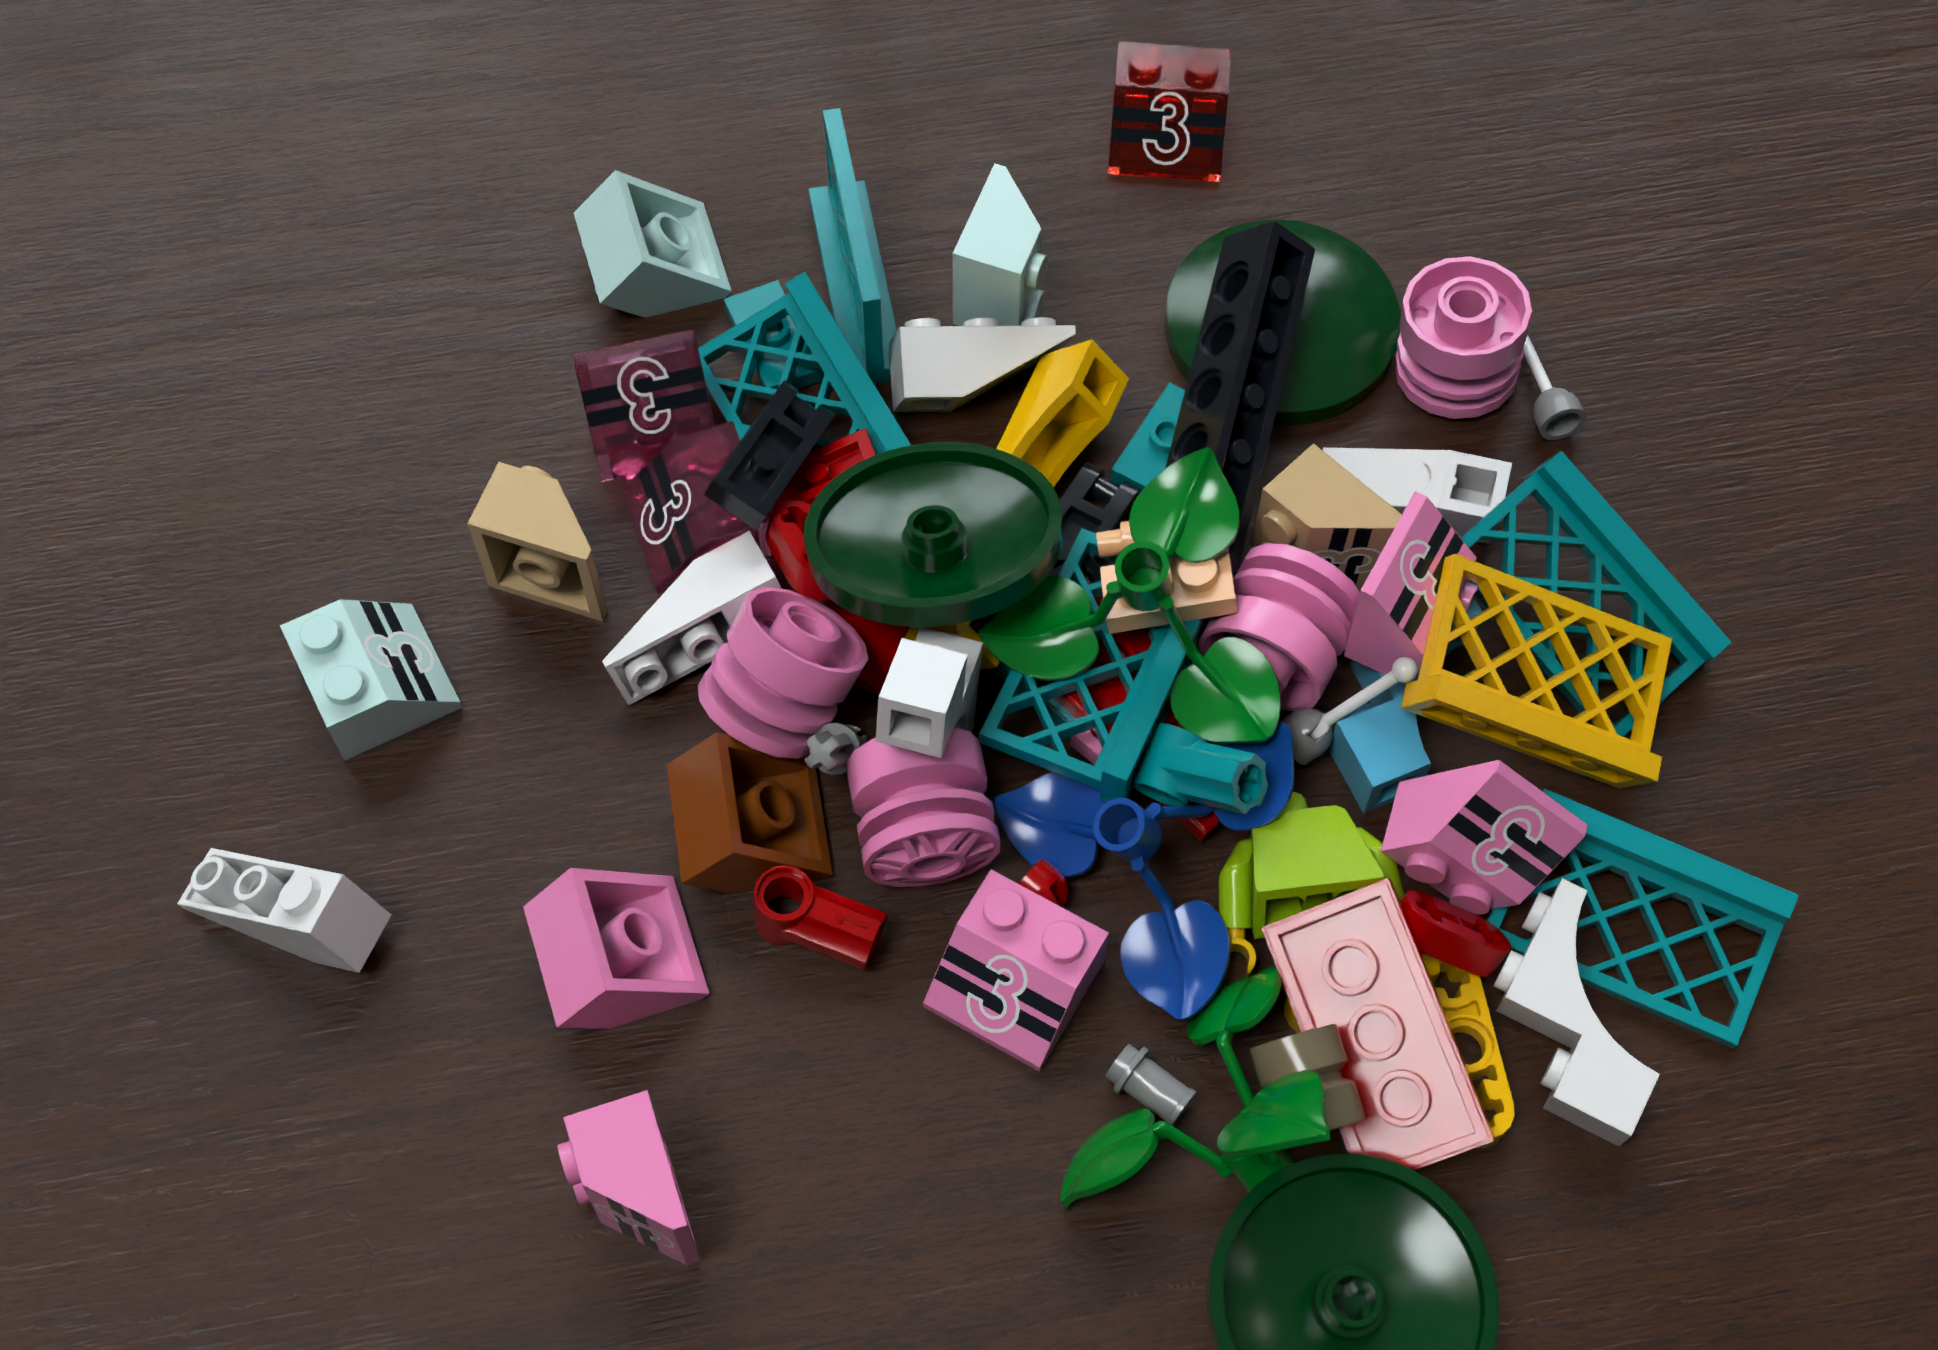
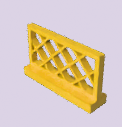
(1516, 721)

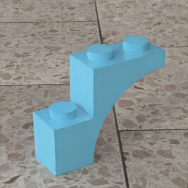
(1381, 741)

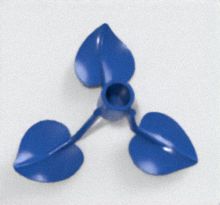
(1166, 956)

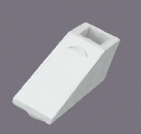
(950, 365)
(1456, 482)
(689, 619)
(288, 906)

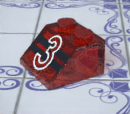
(1169, 111)

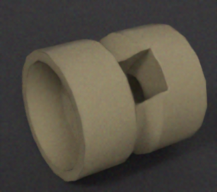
(1317, 1051)

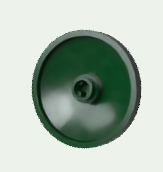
(1342, 333)
(933, 534)
(1350, 1260)

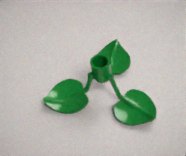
(1182, 513)
(1252, 1144)

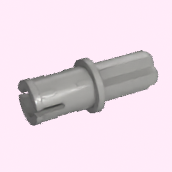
(833, 747)

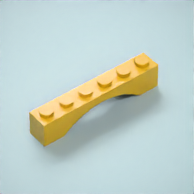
(1055, 419)

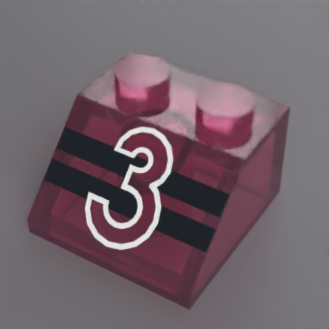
(642, 399)
(670, 508)

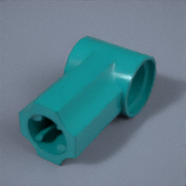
(1188, 768)

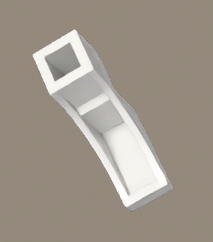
(929, 692)
(1597, 1080)

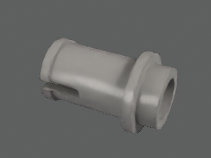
(1150, 1084)

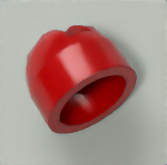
(1047, 882)

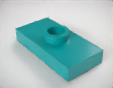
(778, 335)
(1151, 444)

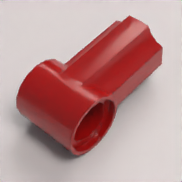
(823, 920)

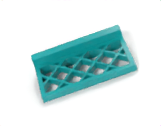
(852, 255)
(830, 353)
(1616, 555)
(1134, 719)
(1676, 874)

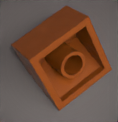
(744, 815)

